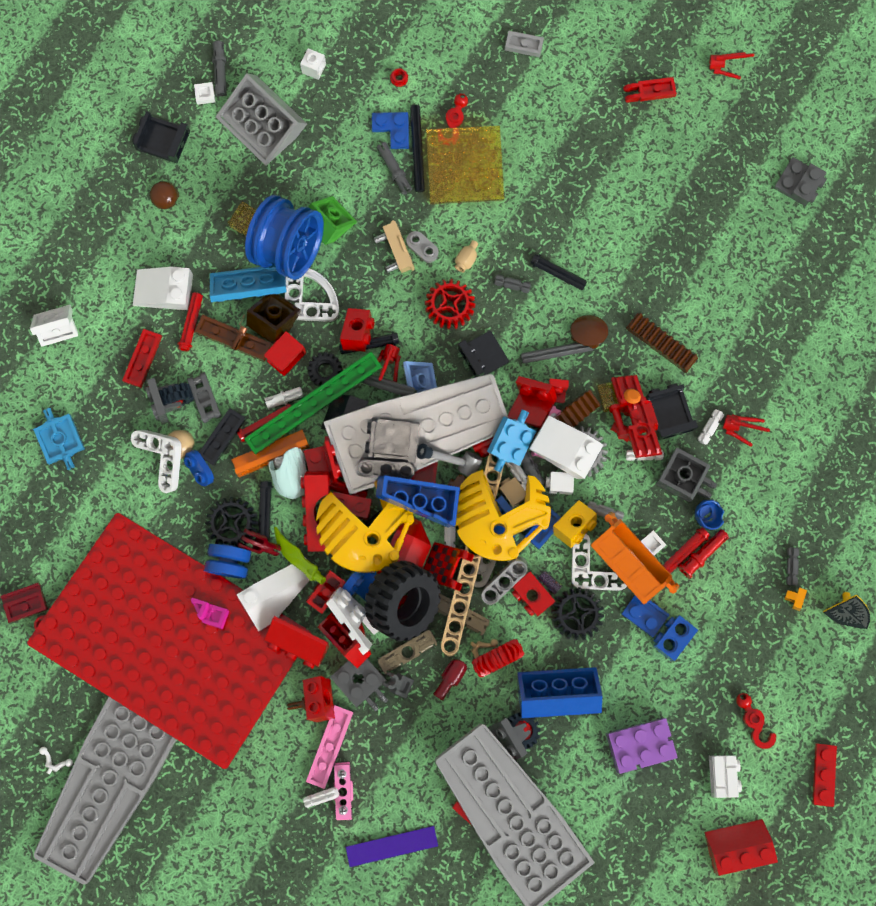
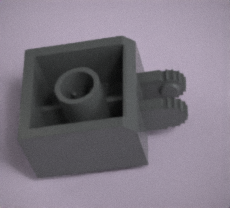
(695, 473)
(359, 692)

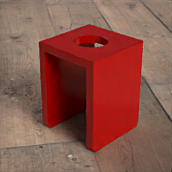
(285, 353)

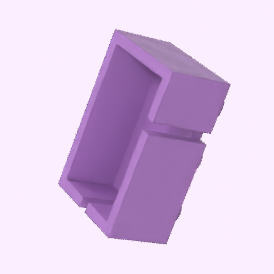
(641, 745)

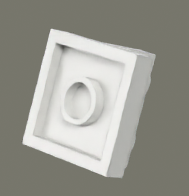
(54, 325)

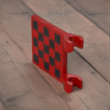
(443, 563)

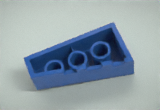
(425, 499)

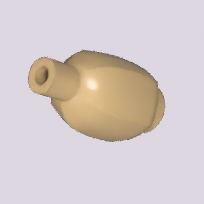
(466, 257)

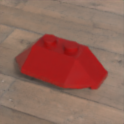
(415, 544)

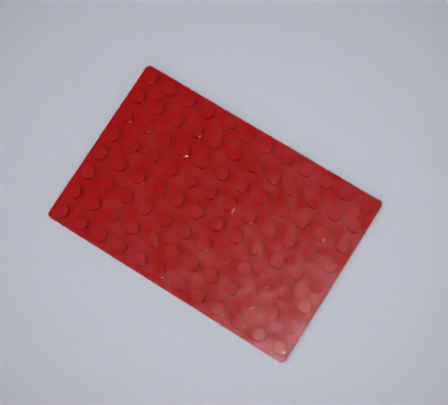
(138, 639)

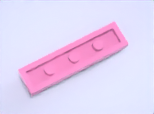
(329, 747)

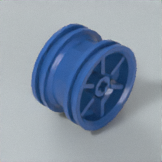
(284, 237)

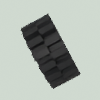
(320, 360)

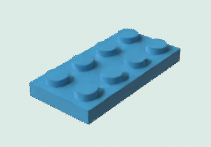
(246, 283)

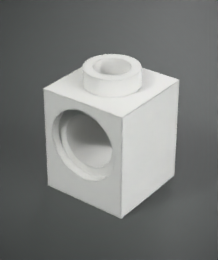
(313, 64)
(560, 482)

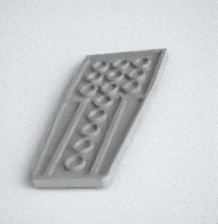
(448, 420)
(102, 790)
(512, 817)

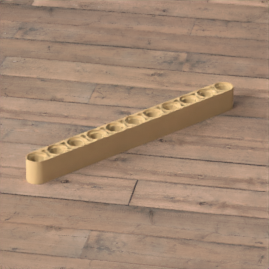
(466, 579)

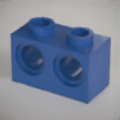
(678, 641)

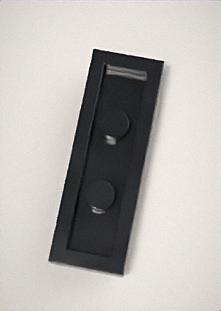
(222, 436)

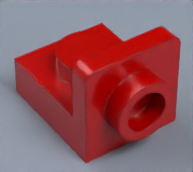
(560, 387)

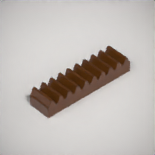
(226, 335)
(662, 343)
(577, 410)

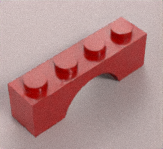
(316, 486)

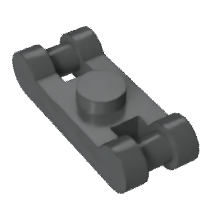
(204, 397)

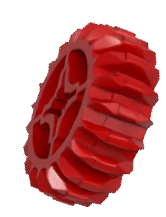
(443, 308)
(498, 658)

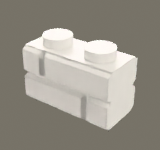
(724, 776)

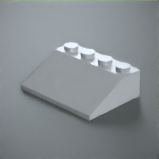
(260, 119)

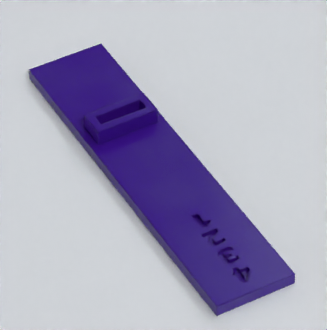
(391, 846)

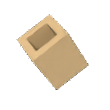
(512, 491)

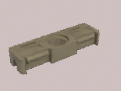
(473, 621)
(418, 644)

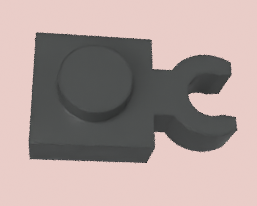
(399, 684)

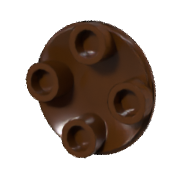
(589, 331)

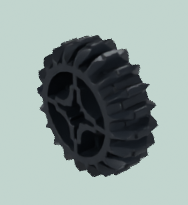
(224, 527)
(581, 631)

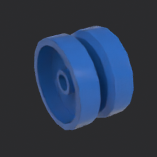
(227, 563)

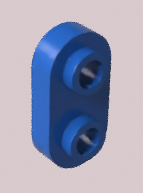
(199, 468)

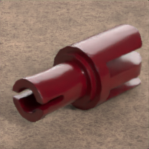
(260, 544)
(451, 677)

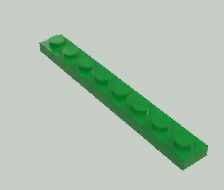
(313, 403)

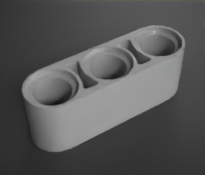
(499, 588)

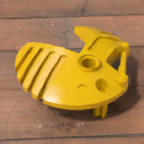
(480, 514)
(347, 536)

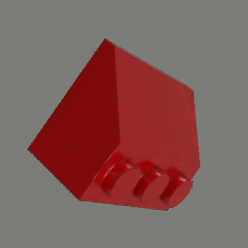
(296, 643)
(740, 847)

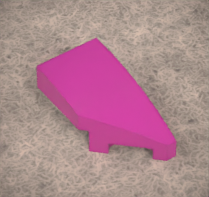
(210, 614)

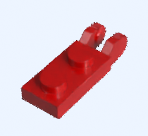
(651, 90)

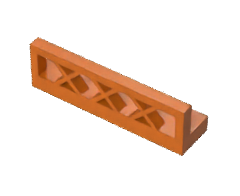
(252, 462)

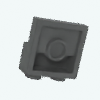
(801, 181)

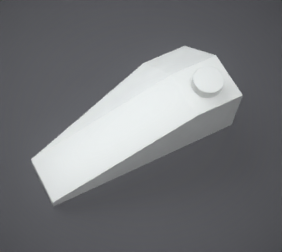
(272, 595)

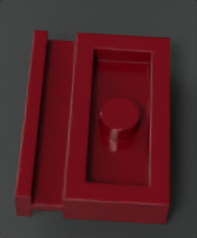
(24, 603)

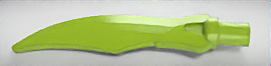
(295, 557)

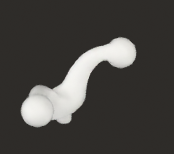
(43, 750)

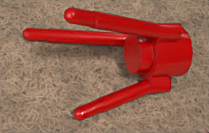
(718, 61)
(389, 355)
(733, 423)

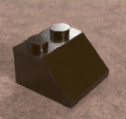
(272, 317)

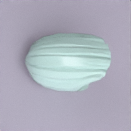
(288, 477)

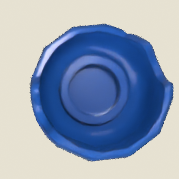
(705, 508)

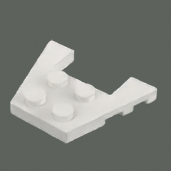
(351, 613)

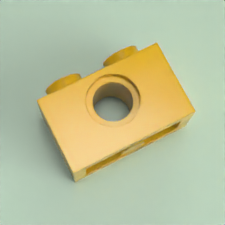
(577, 514)

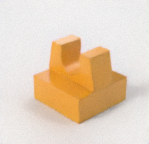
(796, 598)

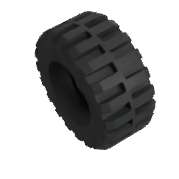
(387, 593)

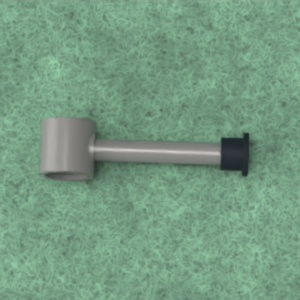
(467, 464)

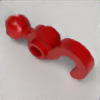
(455, 116)
(754, 719)

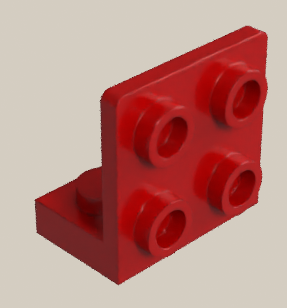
(534, 398)
(322, 459)

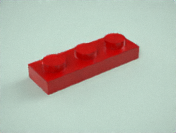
(142, 358)
(824, 775)

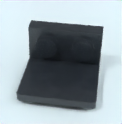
(483, 354)

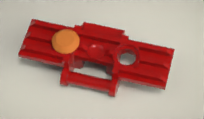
(642, 415)

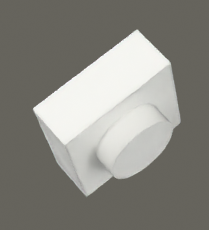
(204, 93)
(653, 543)

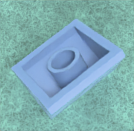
(419, 375)

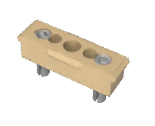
(398, 247)

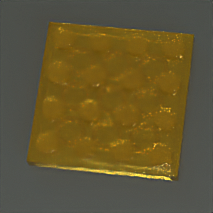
(465, 165)

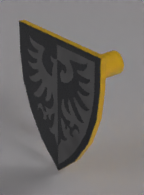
(850, 612)

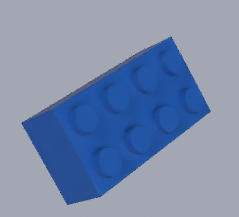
(559, 692)

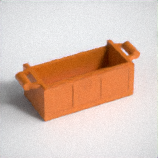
(632, 561)

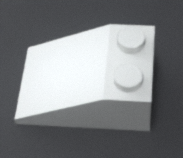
(163, 288)
(566, 447)

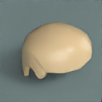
(186, 440)

